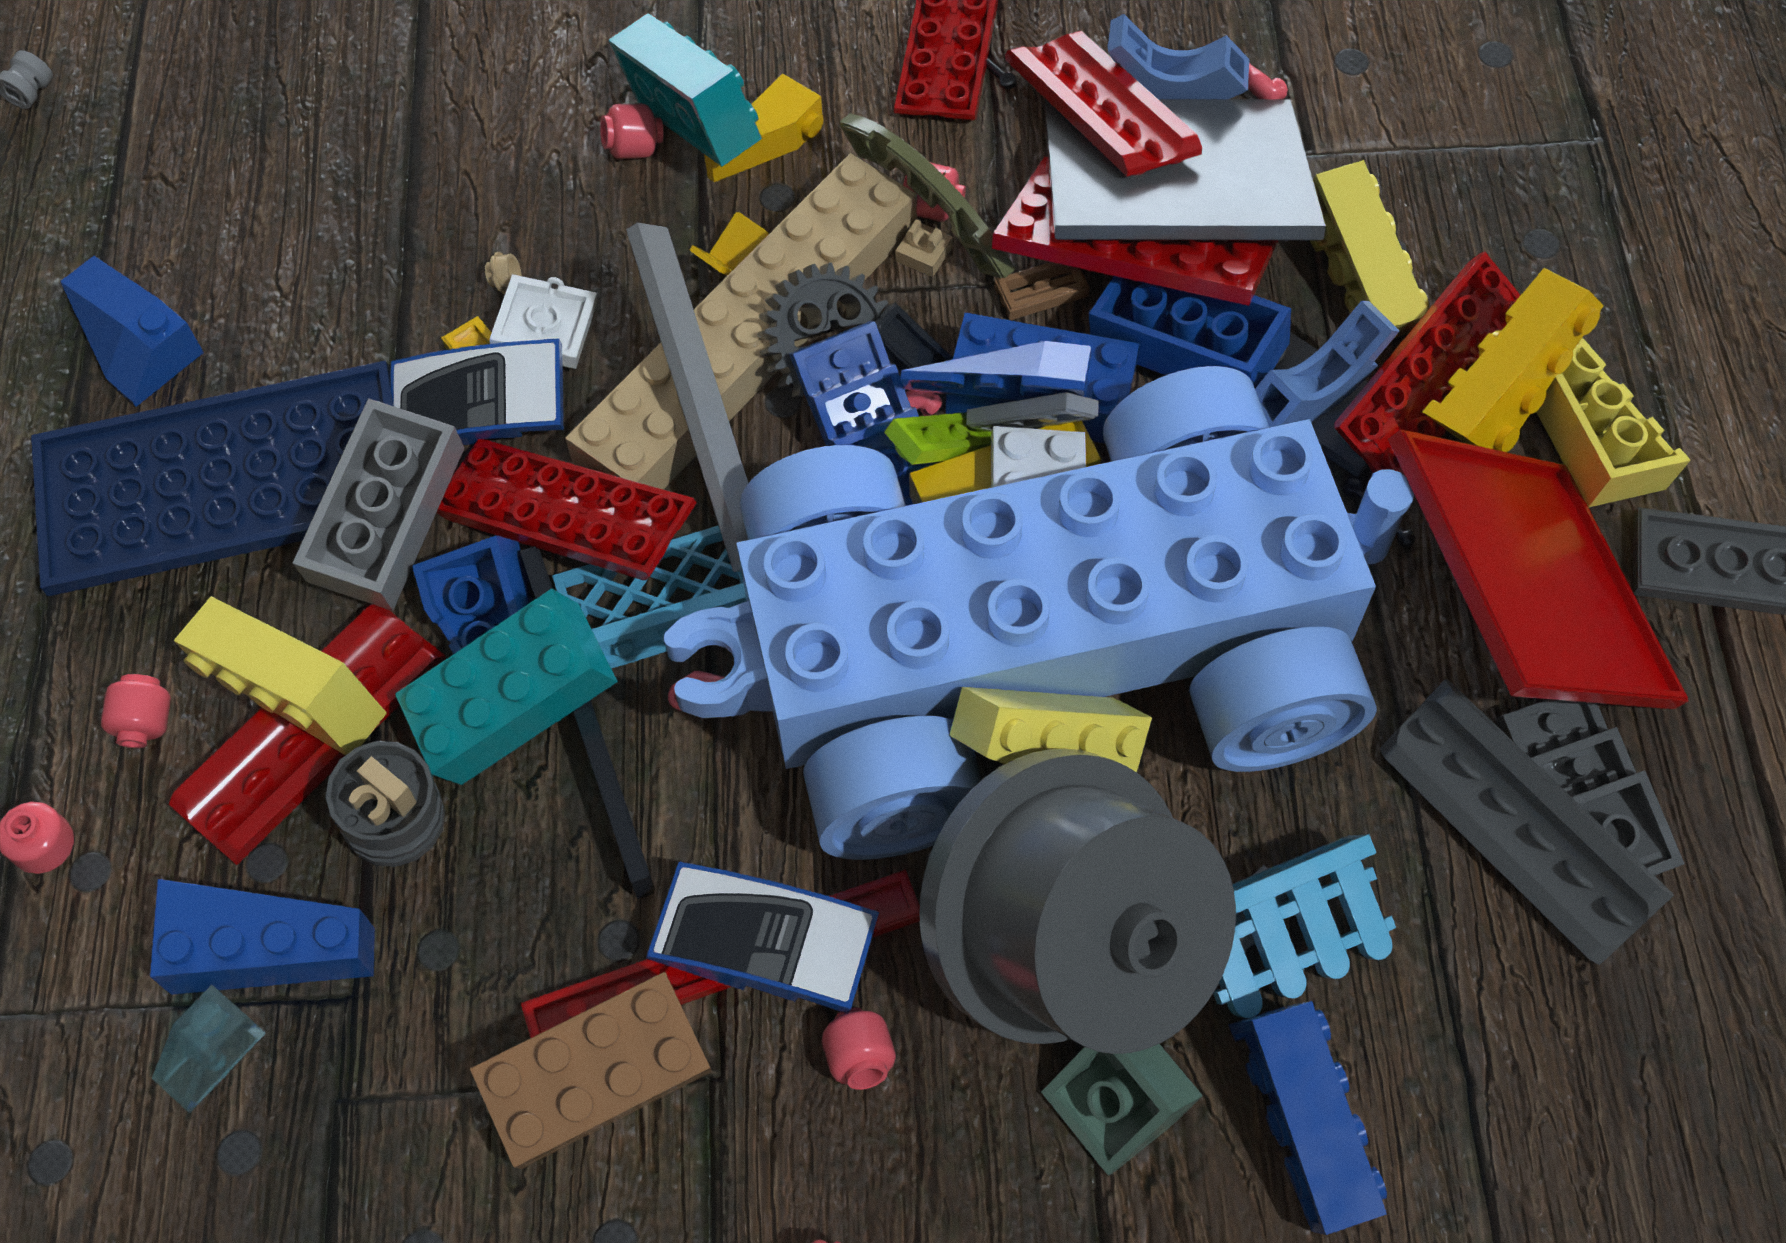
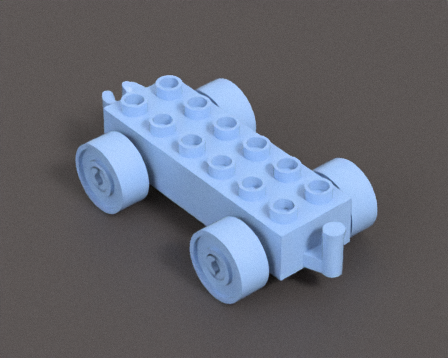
(1179, 559)

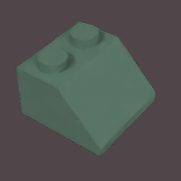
(1120, 1101)

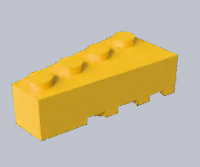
(1517, 363)

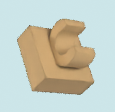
(924, 248)
(383, 787)

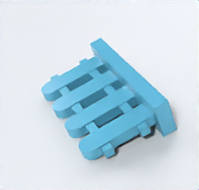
(1309, 904)

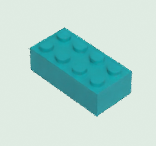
(687, 88)
(505, 687)

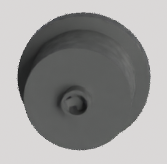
(1075, 906)

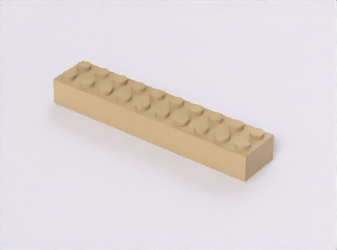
(847, 220)

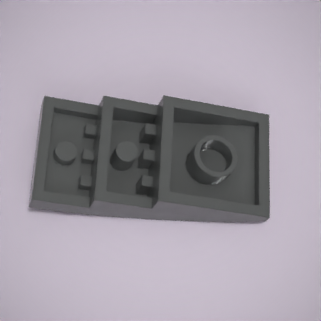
(1596, 771)

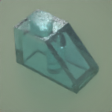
(204, 1048)

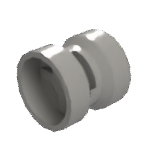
(24, 78)

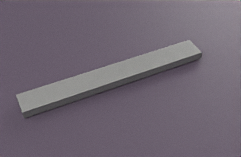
(693, 379)

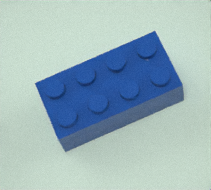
(1192, 330)
(1110, 367)

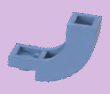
(1201, 73)
(1330, 373)

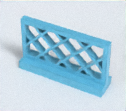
(642, 636)

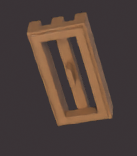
(1044, 293)

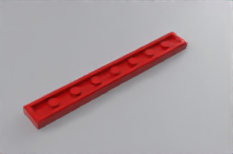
(889, 896)

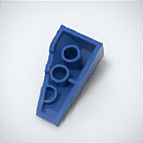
(129, 330)
(1009, 373)
(473, 588)

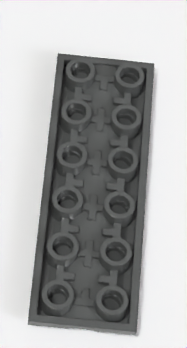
(1524, 823)

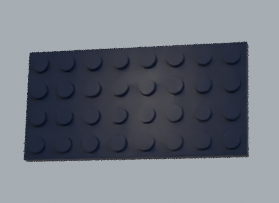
(193, 478)

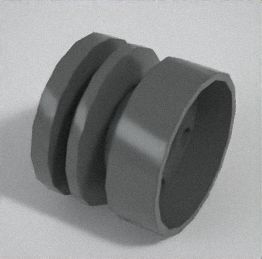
(398, 838)

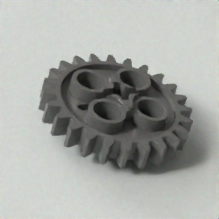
(817, 296)

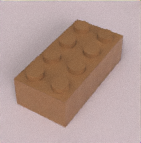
(590, 1071)

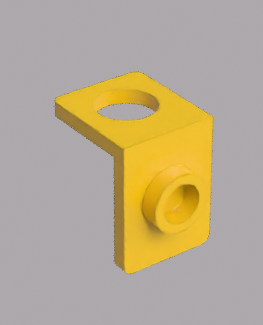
(733, 245)

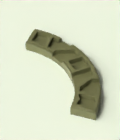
(891, 152)

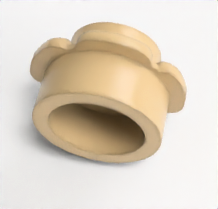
(500, 270)

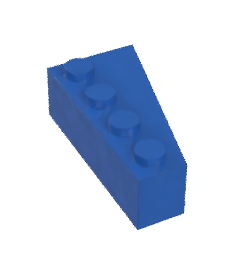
(253, 940)
(1312, 1116)

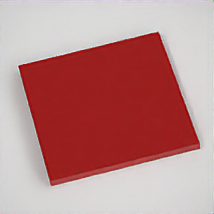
(1537, 575)

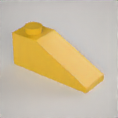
(786, 120)

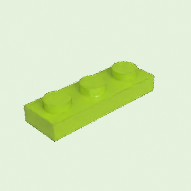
(935, 437)

